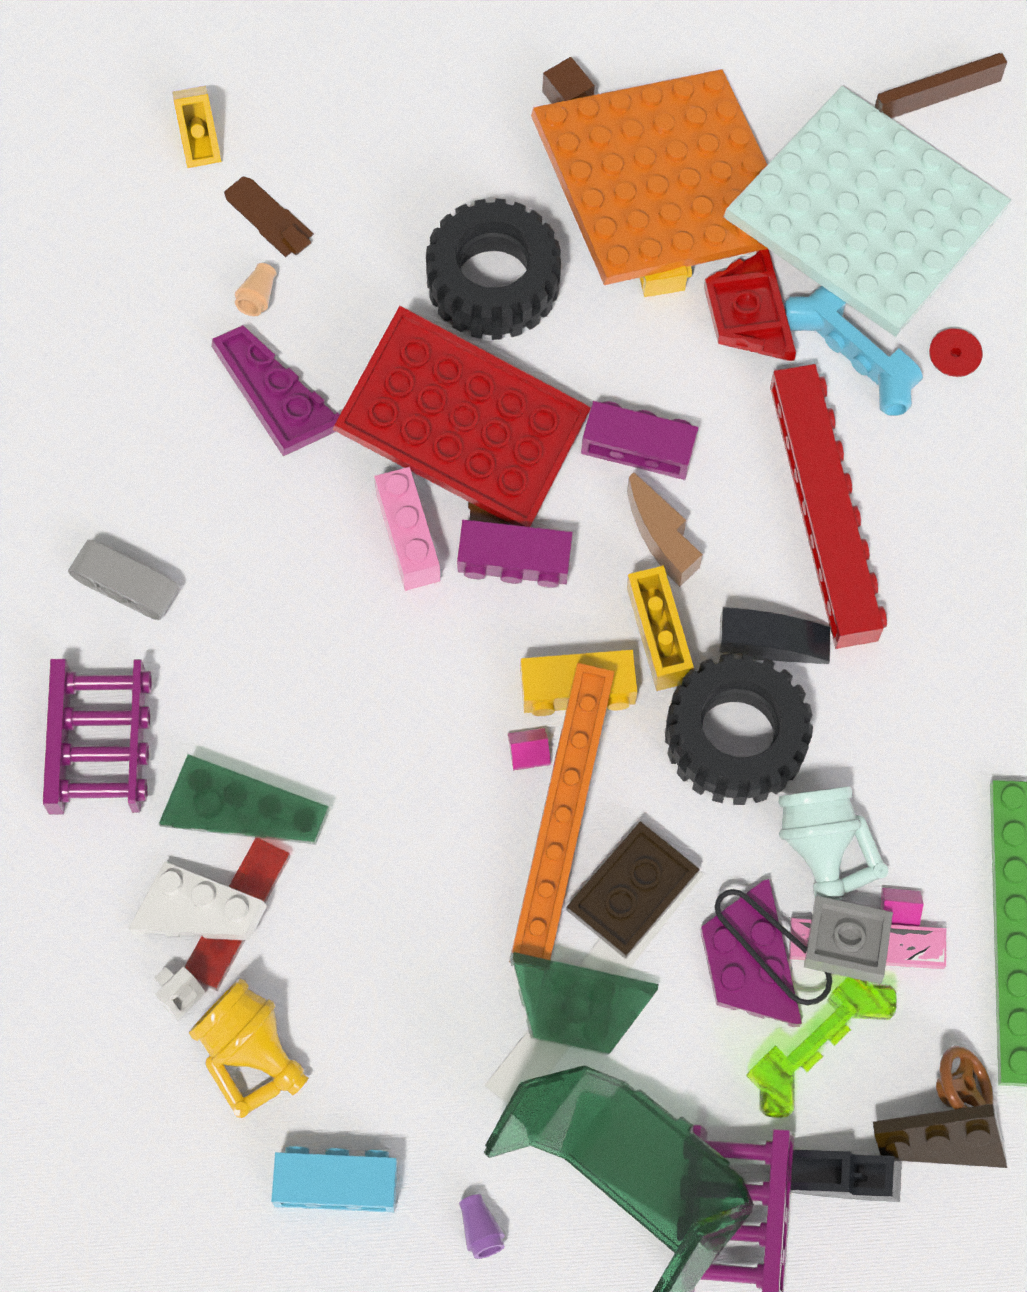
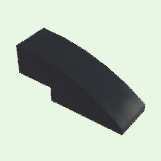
(773, 636)
(846, 1175)

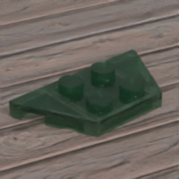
(577, 1003)

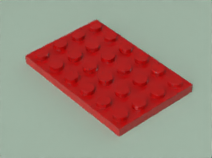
(462, 418)

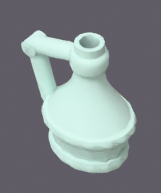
(820, 829)

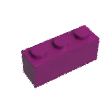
(639, 439)
(514, 553)

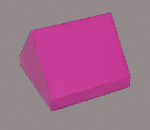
(529, 749)
(904, 904)

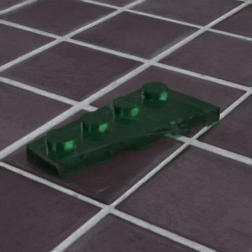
(234, 804)

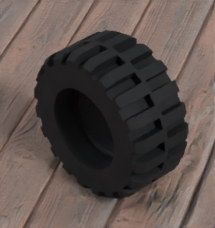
(485, 229)
(750, 684)

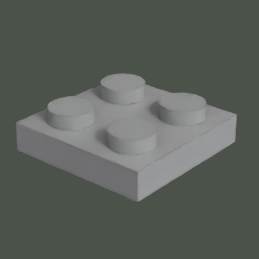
(848, 940)

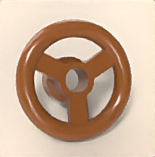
(960, 1087)

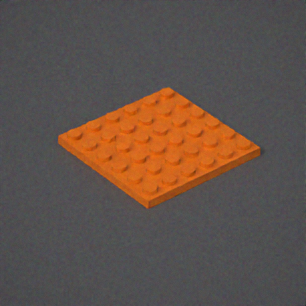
(654, 172)

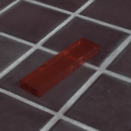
(256, 878)

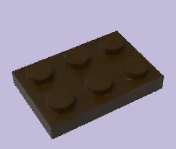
(632, 889)

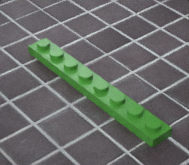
(1009, 880)

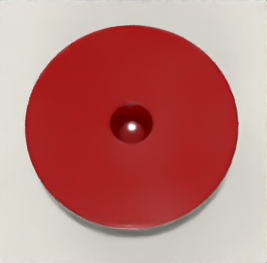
(955, 352)

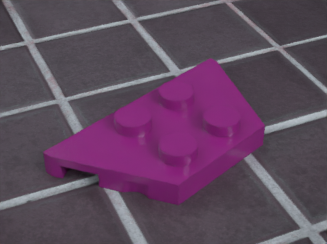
(735, 974)

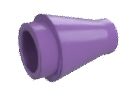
(481, 1230)

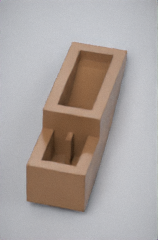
(662, 531)

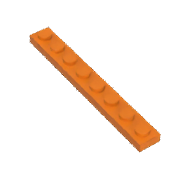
(562, 812)

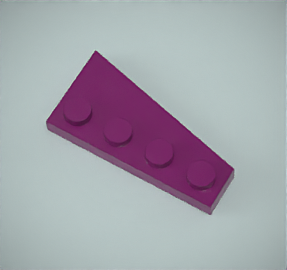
(275, 394)

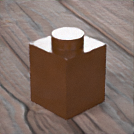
(566, 82)

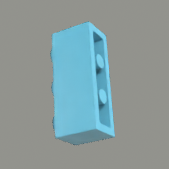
(334, 1180)

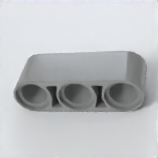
(123, 579)

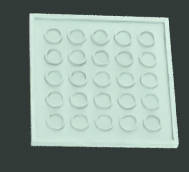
(867, 210)

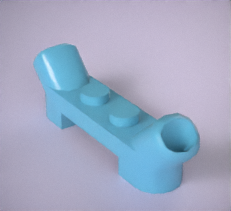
(892, 374)

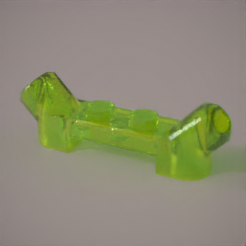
(776, 1072)

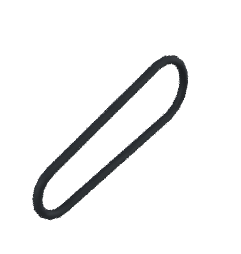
(760, 961)

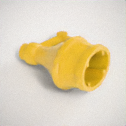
(243, 1033)

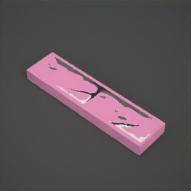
(907, 945)

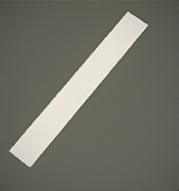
(537, 1058)

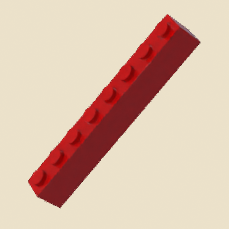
(826, 507)

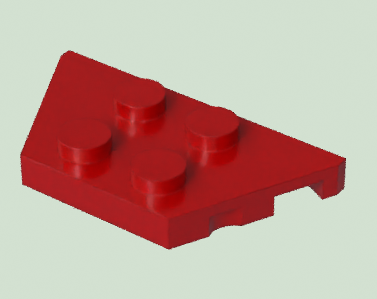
(749, 308)

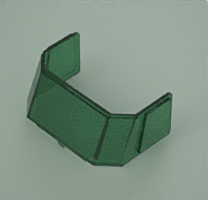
(636, 1158)

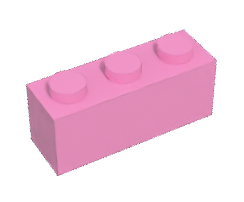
(407, 528)

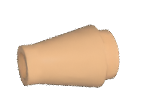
(255, 292)

